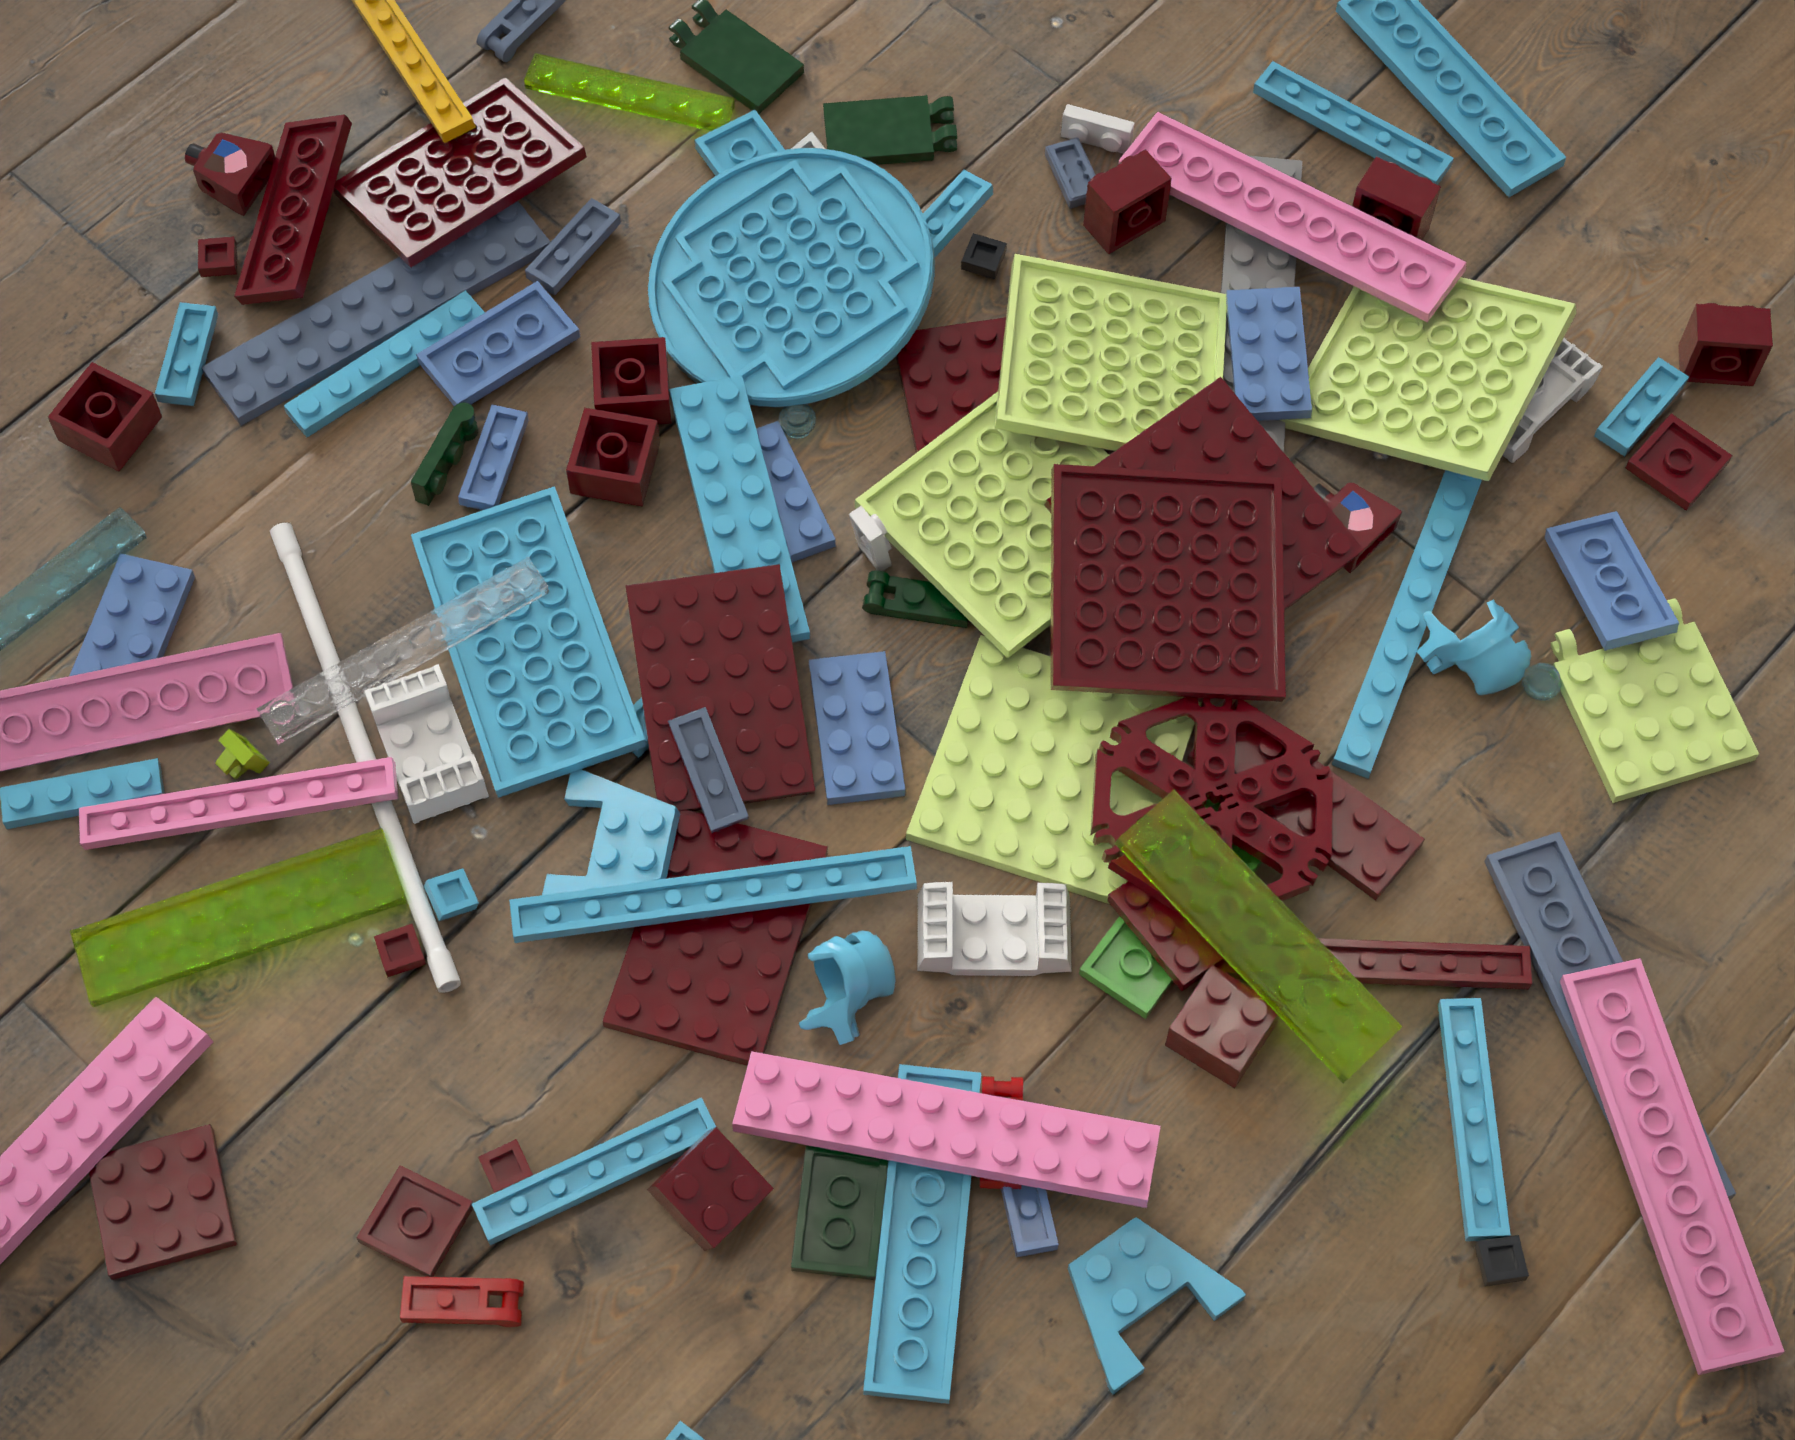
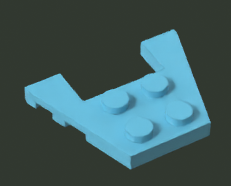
(631, 837)
(1131, 1277)

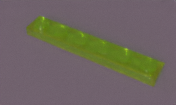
(628, 92)

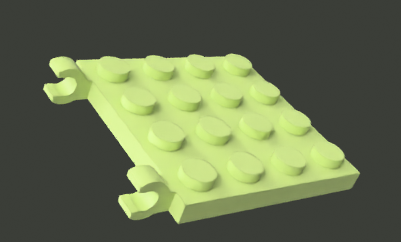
(1652, 710)

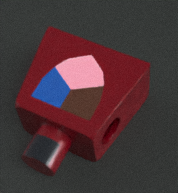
(232, 169)
(1364, 516)

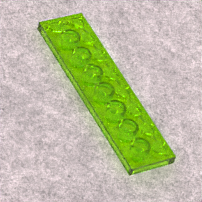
(237, 917)
(1258, 936)

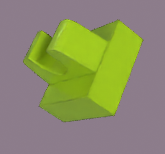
(239, 755)

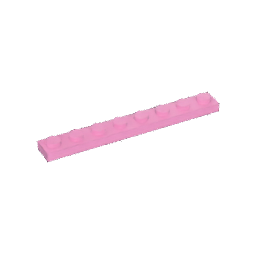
(238, 803)

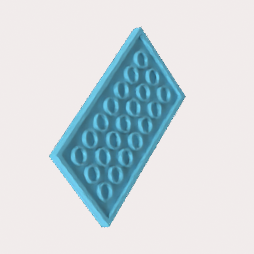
(546, 675)

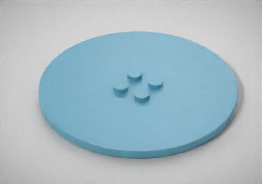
(792, 275)

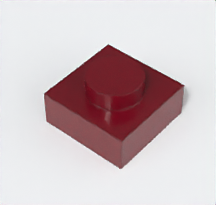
(217, 256)
(399, 950)
(505, 1166)

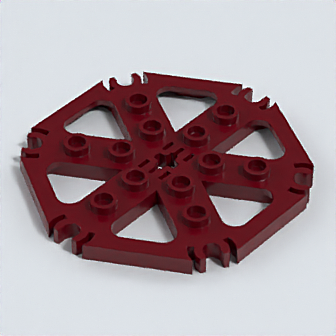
(1213, 768)

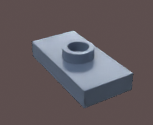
(1071, 170)

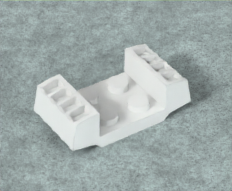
(1566, 378)
(426, 744)
(994, 932)

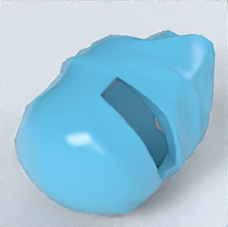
(1485, 655)
(850, 975)

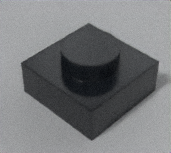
(983, 256)
(1501, 1260)

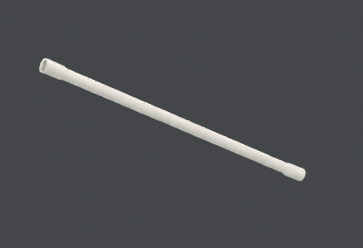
(438, 955)

